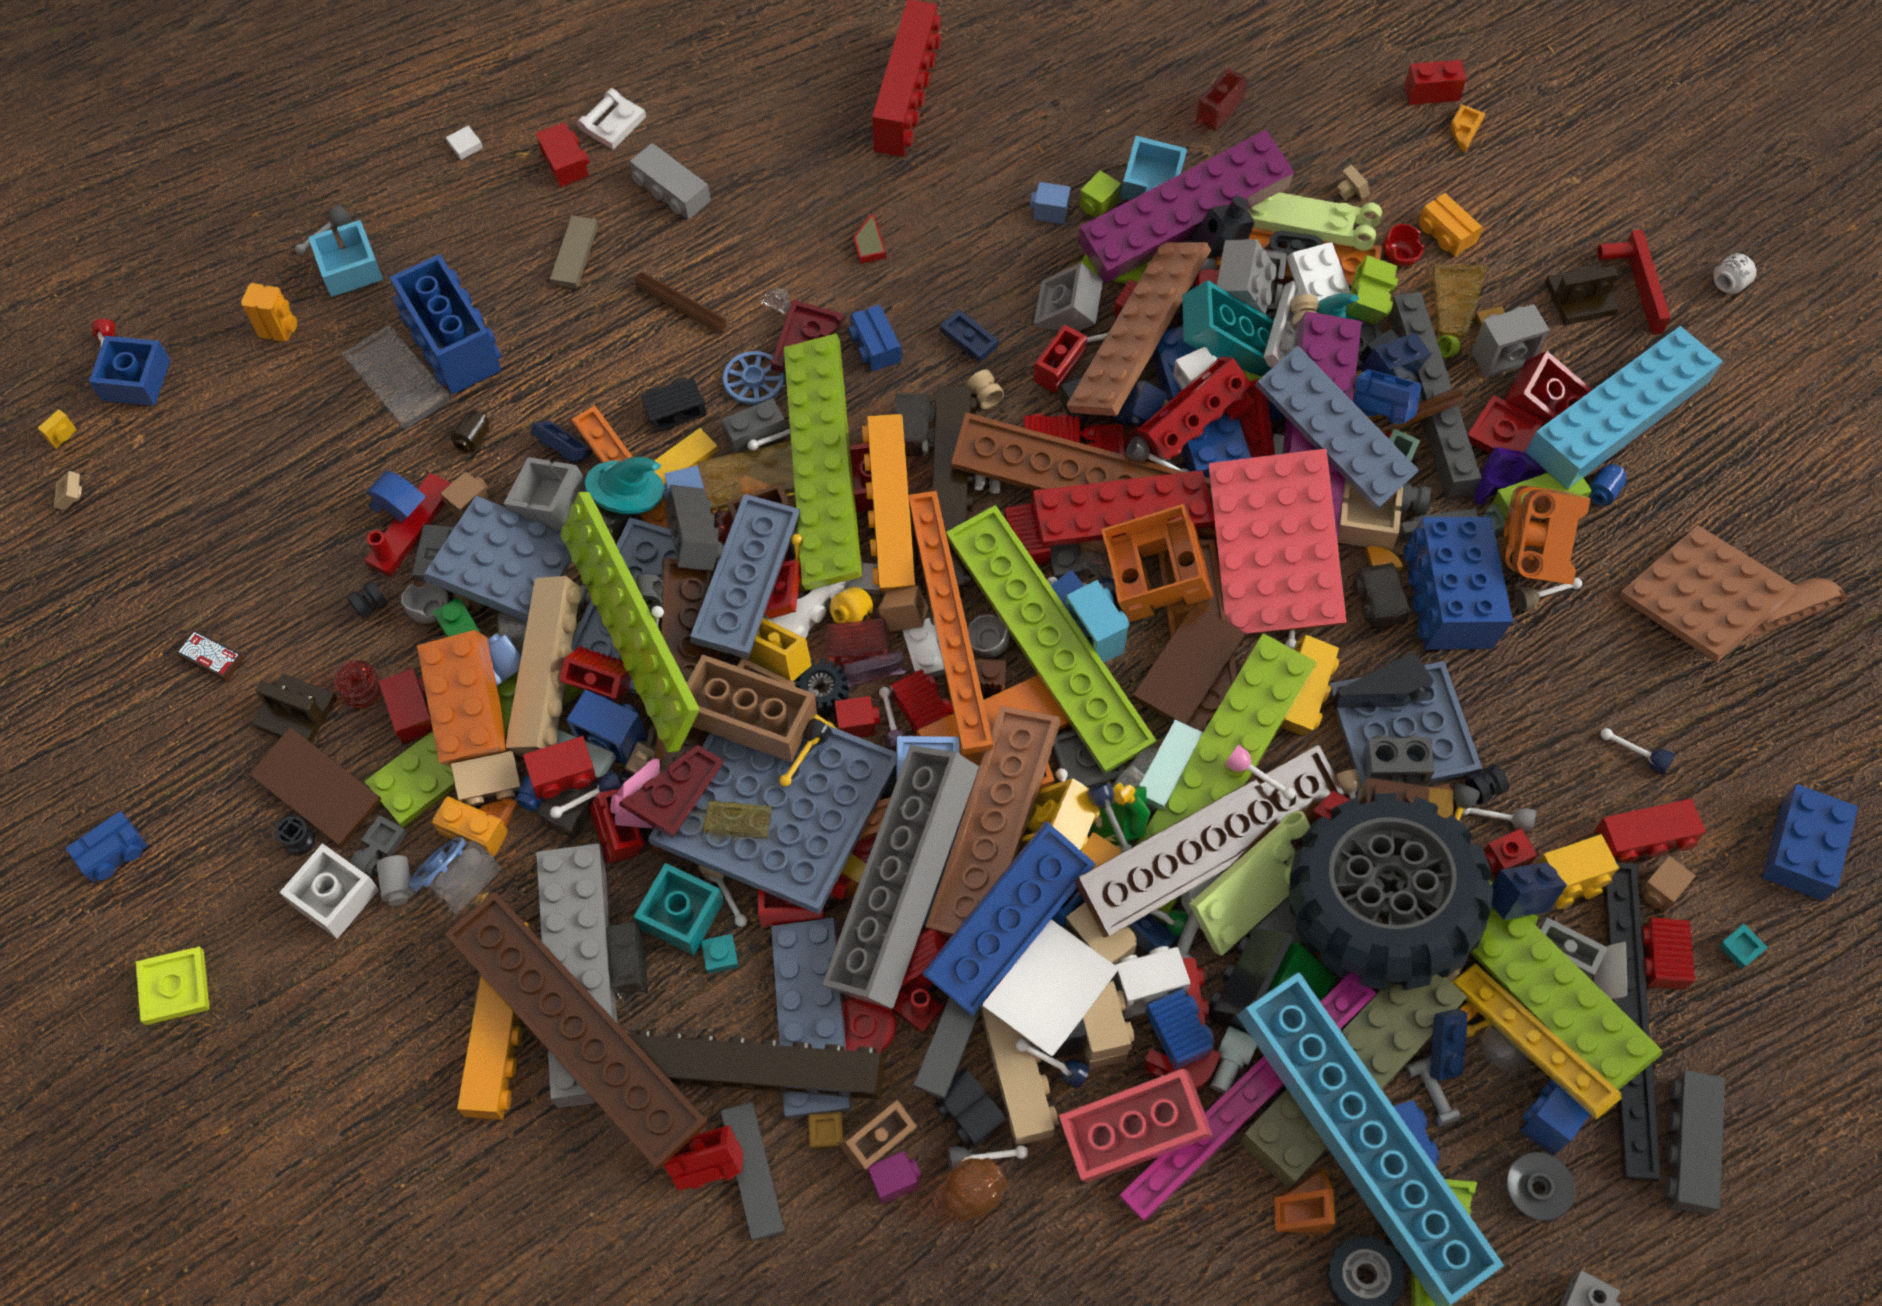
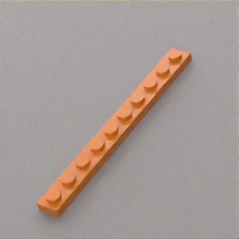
(950, 624)

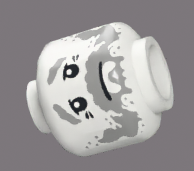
(1734, 273)

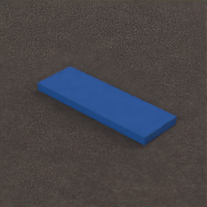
(1008, 918)

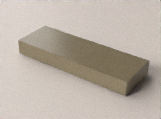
(574, 252)

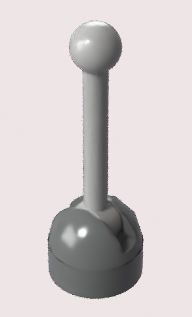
(337, 217)

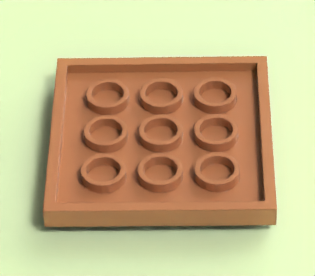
(1708, 593)

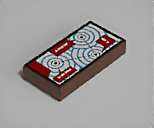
(210, 655)

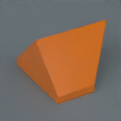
(1306, 1206)

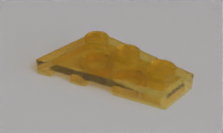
(1456, 296)

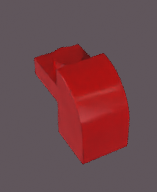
(1200, 1071)

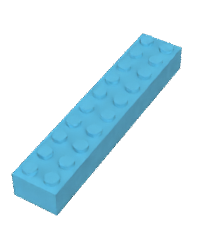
(1370, 1141)

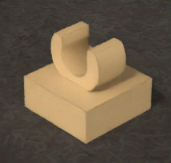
(1353, 184)
(641, 755)

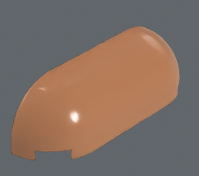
(1809, 598)

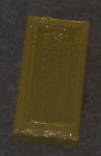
(738, 819)

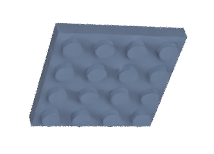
(497, 557)
(1434, 717)

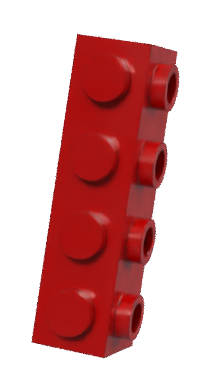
(1195, 407)

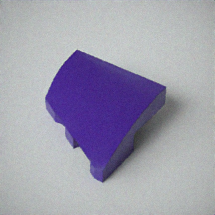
(1505, 469)

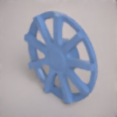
(753, 378)
(436, 863)

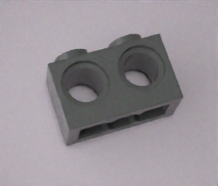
(1399, 766)

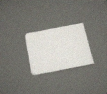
(1612, 972)

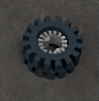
(832, 678)

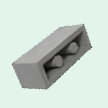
(669, 181)

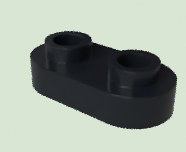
(1292, 242)

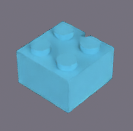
(1150, 166)
(348, 267)
(1099, 618)

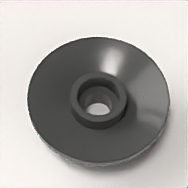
(1551, 1176)

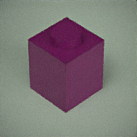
(894, 1177)

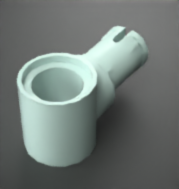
(1235, 1052)

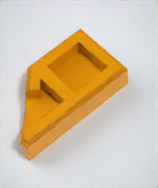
(1465, 125)

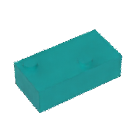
(1226, 327)

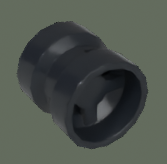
(372, 596)
(1488, 783)
(301, 837)

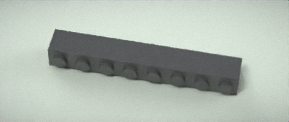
(1446, 429)

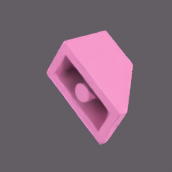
(622, 816)

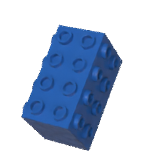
(445, 324)
(1457, 583)

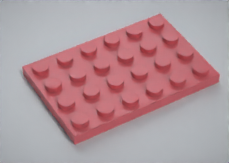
(1277, 542)

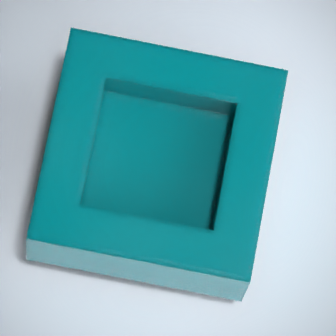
(1742, 946)
(719, 954)

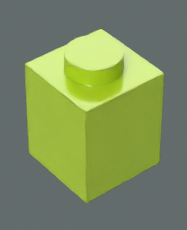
(1100, 194)

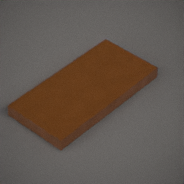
(1189, 666)
(316, 786)

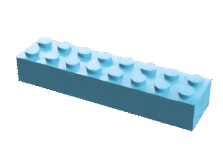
(1623, 407)

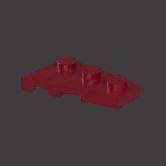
(804, 324)
(675, 792)

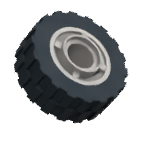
(1371, 1255)

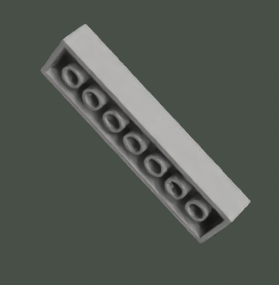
(901, 876)
(574, 930)

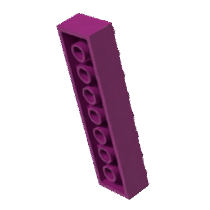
(1178, 206)
(1334, 348)

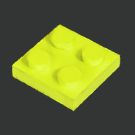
(172, 985)

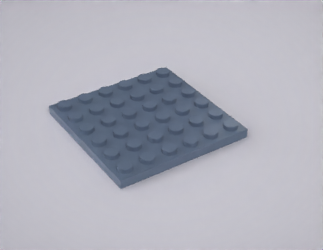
(811, 820)

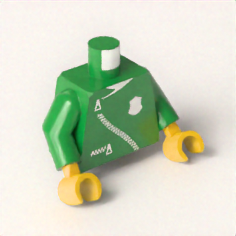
(1130, 812)

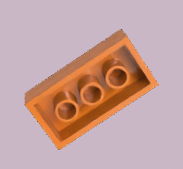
(462, 697)

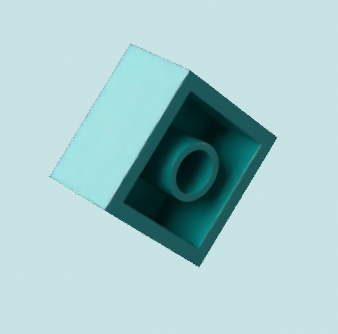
(679, 909)

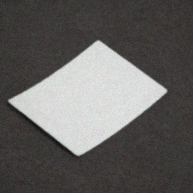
(1051, 987)

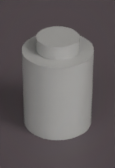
(394, 880)

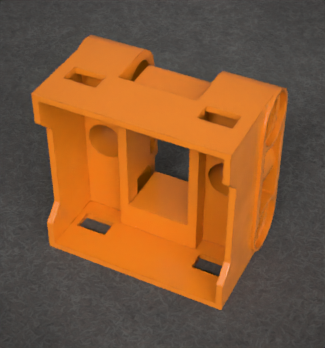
(1542, 533)
(1151, 536)

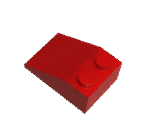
(1545, 387)

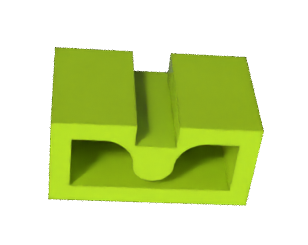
(1372, 284)

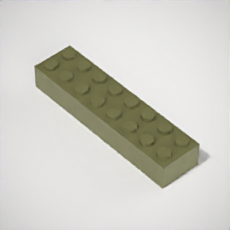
(1385, 1039)

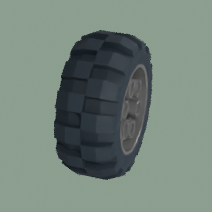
(1423, 851)

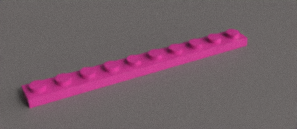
(1232, 1111)

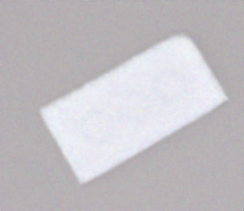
(396, 377)

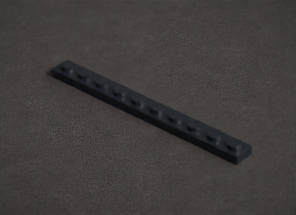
(1637, 1104)

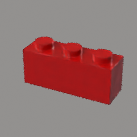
(1652, 830)

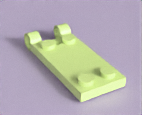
(1316, 217)
(1249, 886)

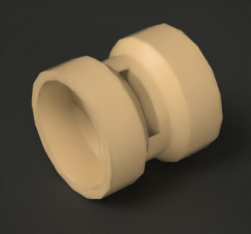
(1300, 305)
(985, 389)

